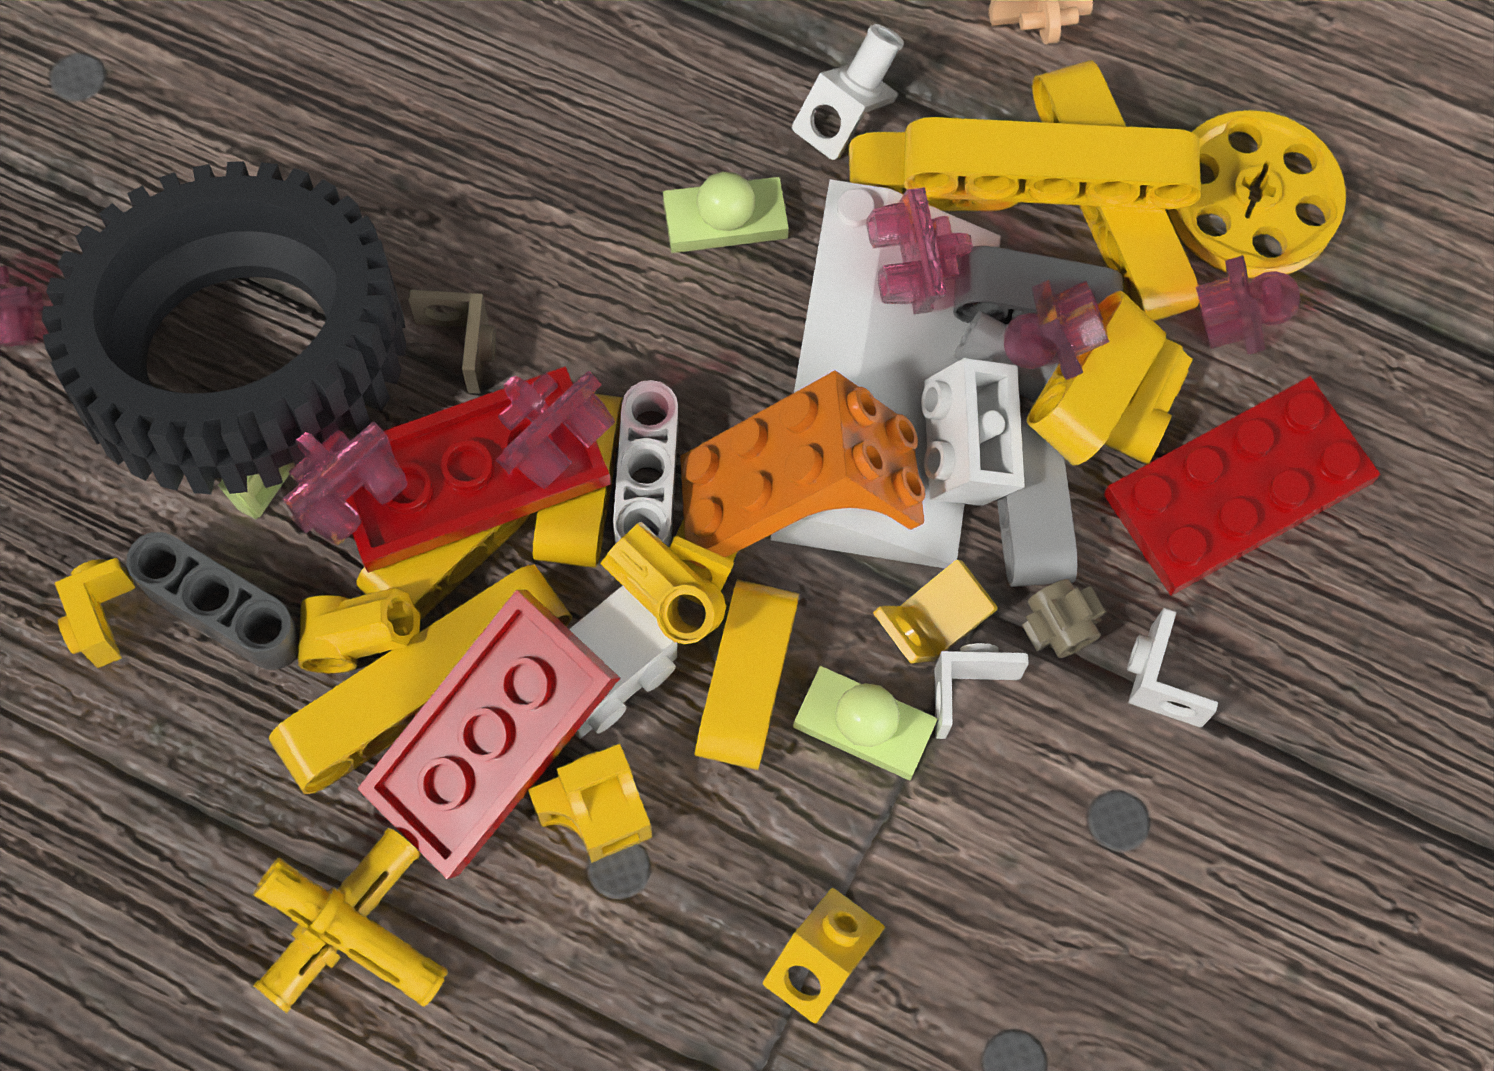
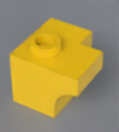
(595, 801)

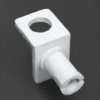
(851, 91)

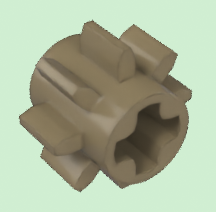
(1063, 618)

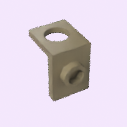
(471, 313)

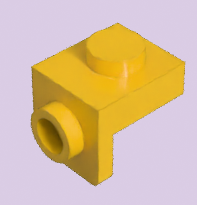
(85, 623)

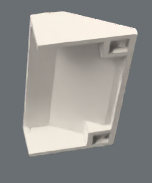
(887, 354)

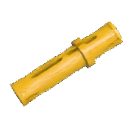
(362, 891)
(337, 923)

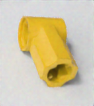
(1147, 413)
(659, 580)
(343, 629)

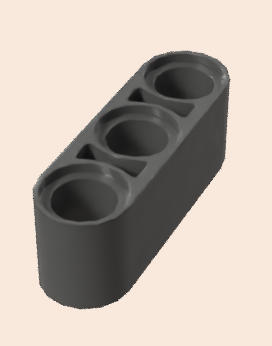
(1003, 279)
(198, 577)

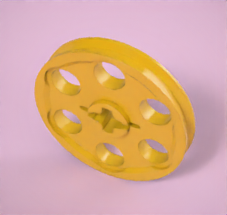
(1280, 193)

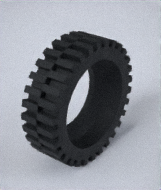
(196, 239)

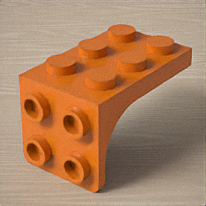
(800, 458)

